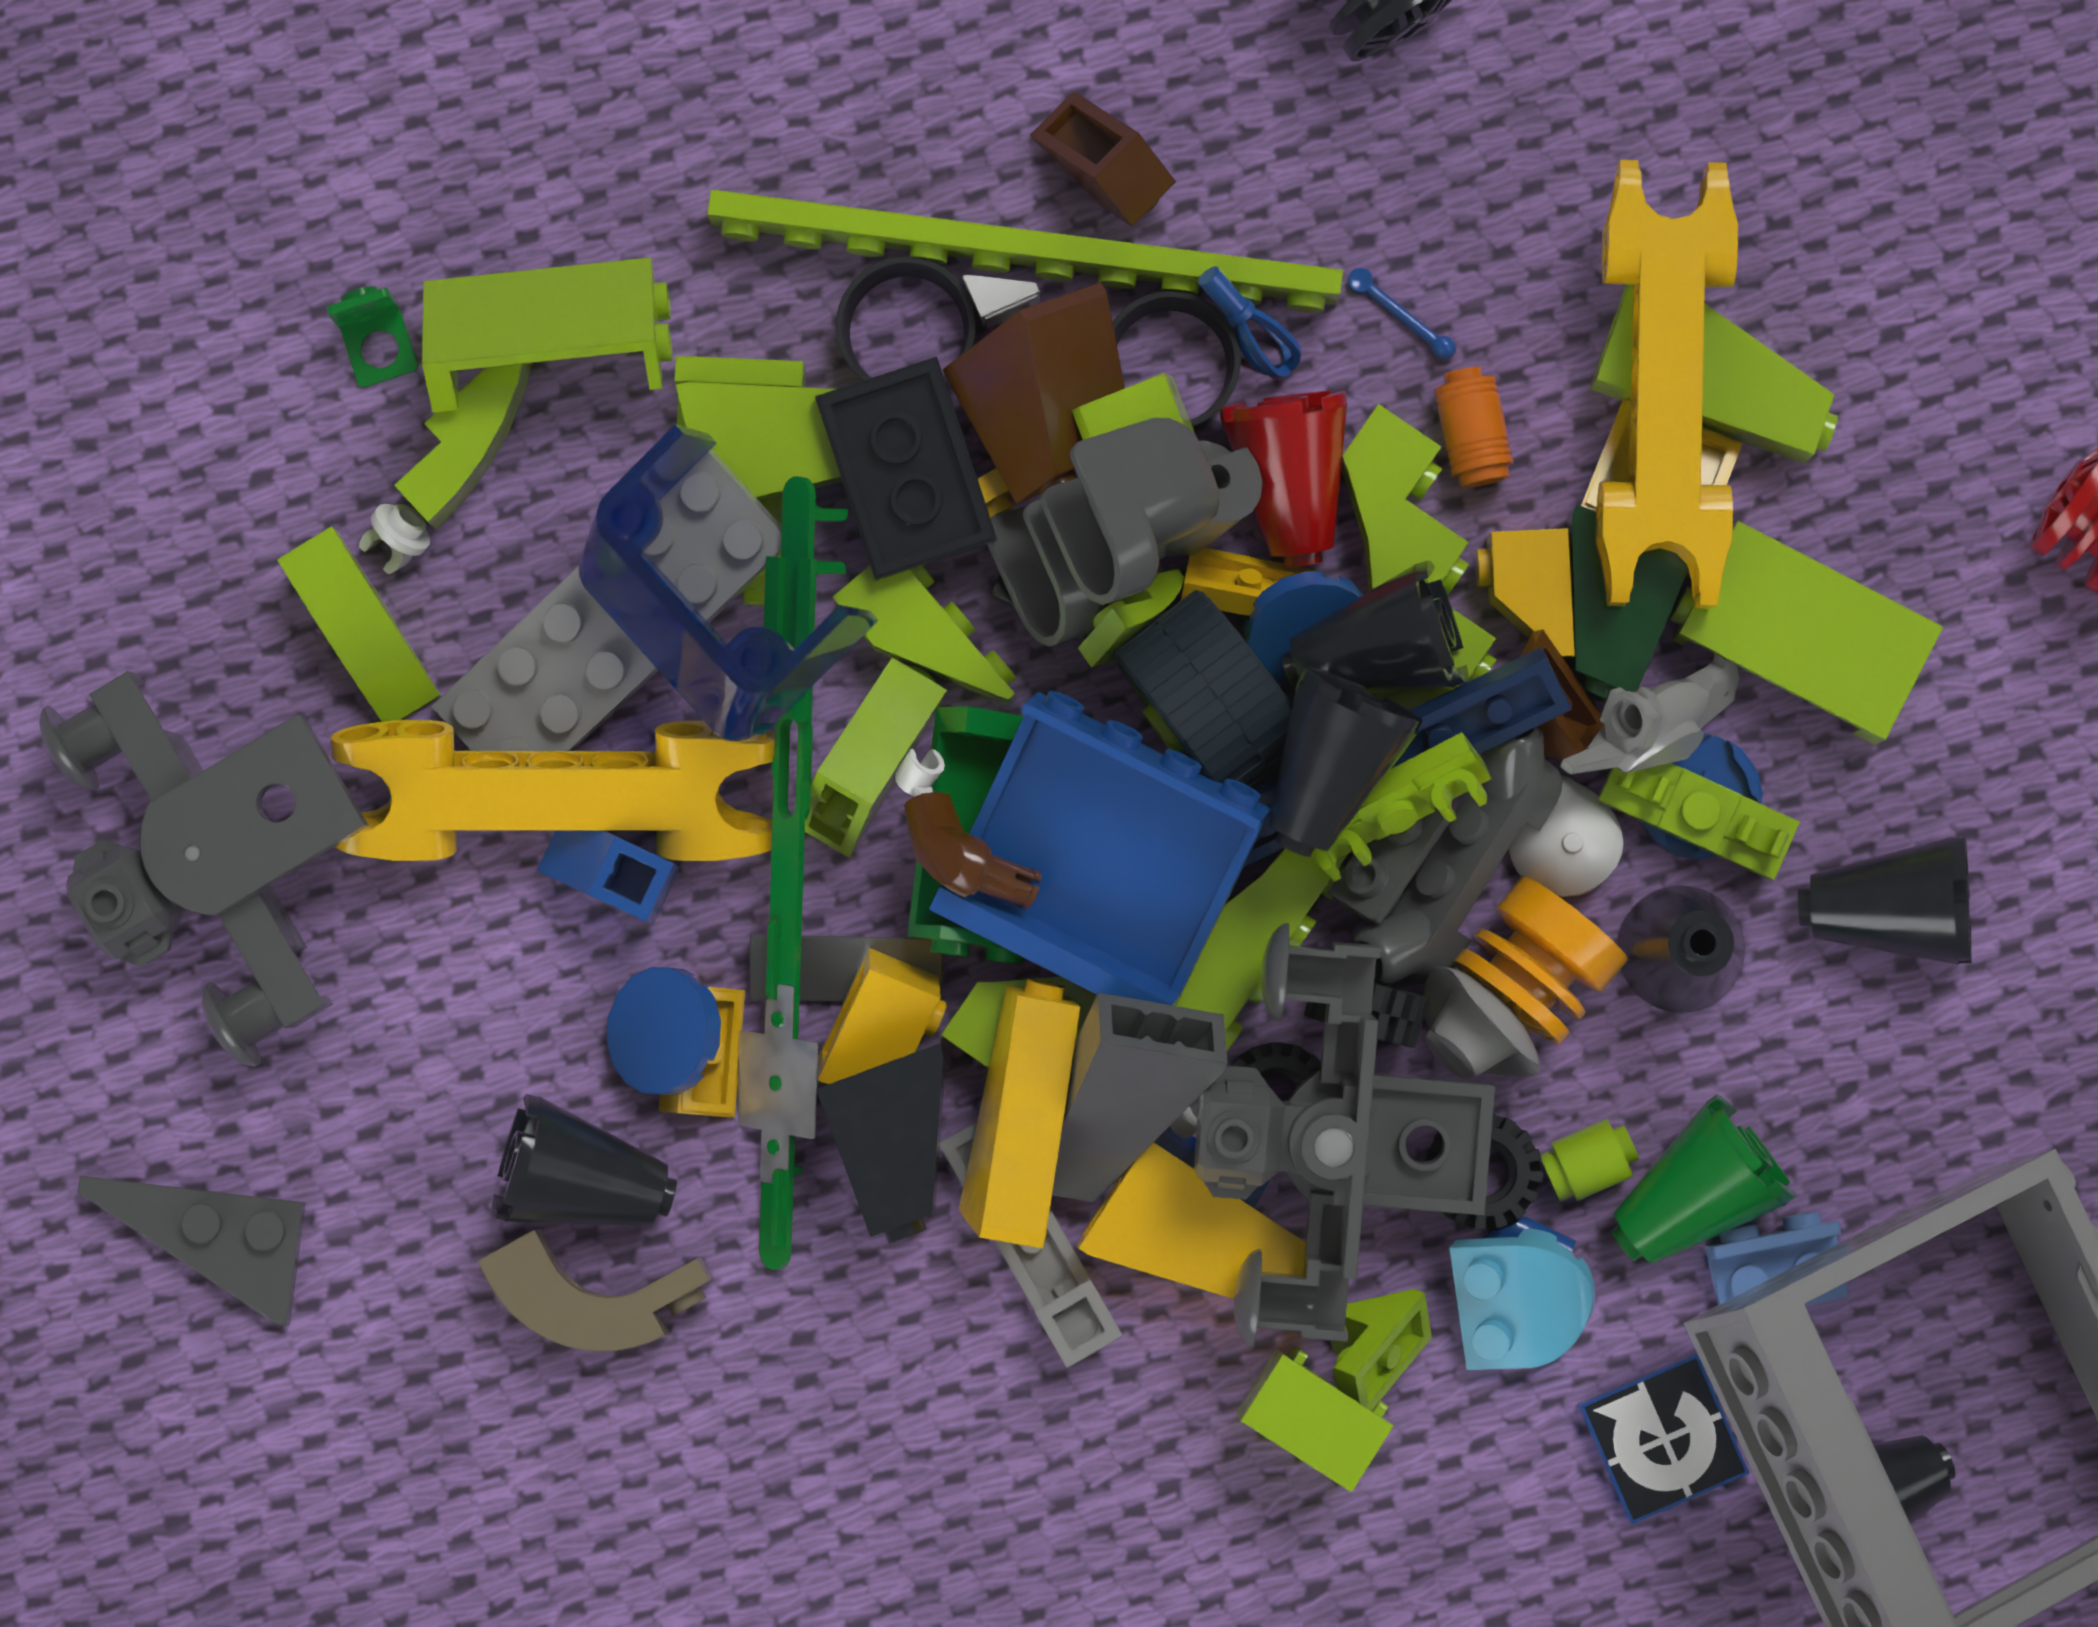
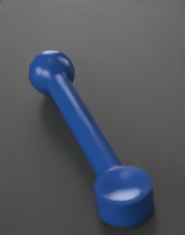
(1361, 282)

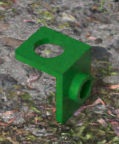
(368, 312)

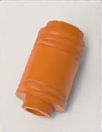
(1473, 427)

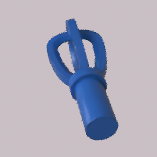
(1236, 313)

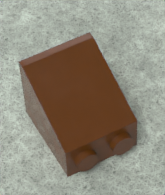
(1028, 380)

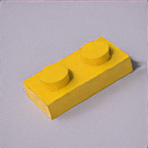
(1233, 579)

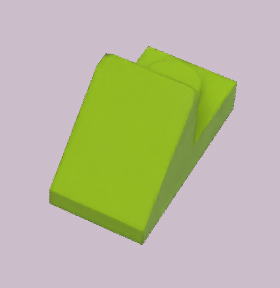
(1381, 1344)

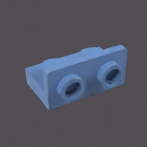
(1751, 1258)

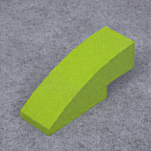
(468, 442)
(359, 626)

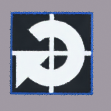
(1663, 1438)

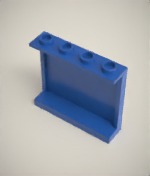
(1126, 847)

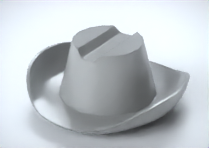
(1475, 1028)

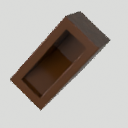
(1104, 157)

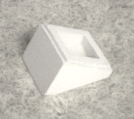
(999, 298)

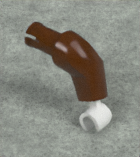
(946, 851)

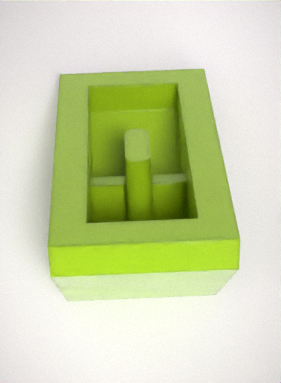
(1145, 400)

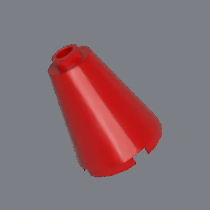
(1300, 463)

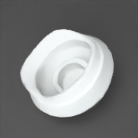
(1575, 845)

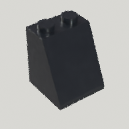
(890, 1139)

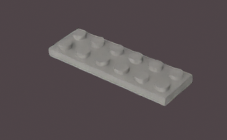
(570, 660)

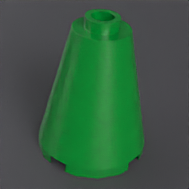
(1701, 1187)

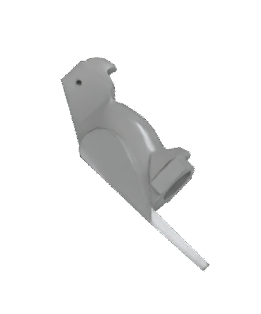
(1659, 722)

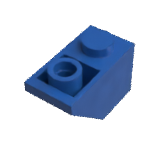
(610, 871)

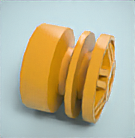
(1542, 958)

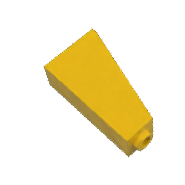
(1021, 1116)
(1174, 1228)

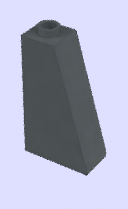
(1128, 1083)

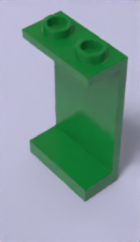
(972, 749)

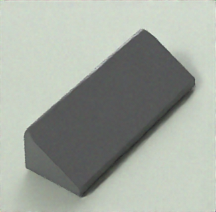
(833, 962)

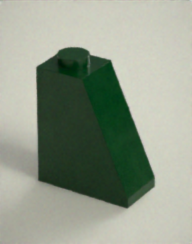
(1616, 641)

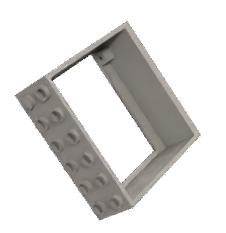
(1812, 1443)

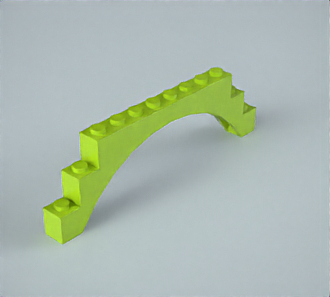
(1380, 472)

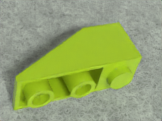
(925, 634)

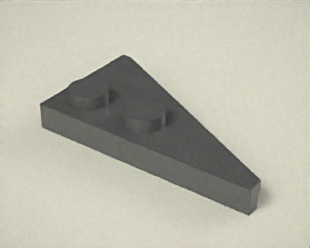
(229, 1238)

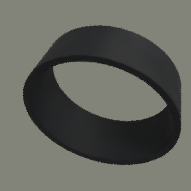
(891, 269)
(1200, 309)

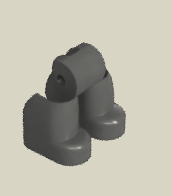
(1102, 535)

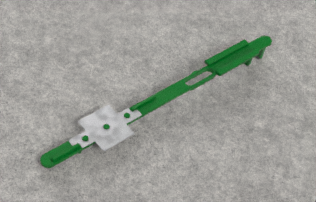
(775, 1067)

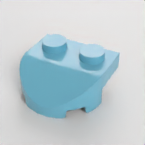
(1519, 1299)

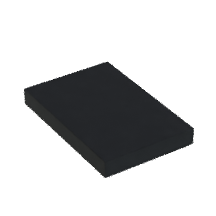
(906, 468)

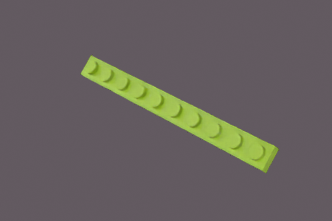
(997, 247)

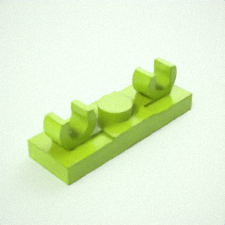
(1408, 795)
(1703, 815)

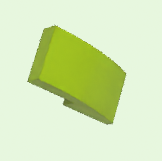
(1128, 617)

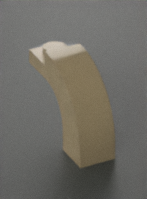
(558, 1308)

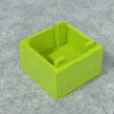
(1314, 1419)

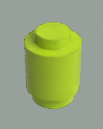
(1589, 1160)

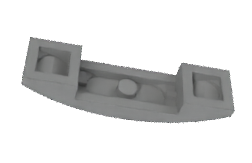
(1050, 1278)

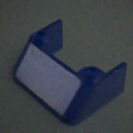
(732, 686)

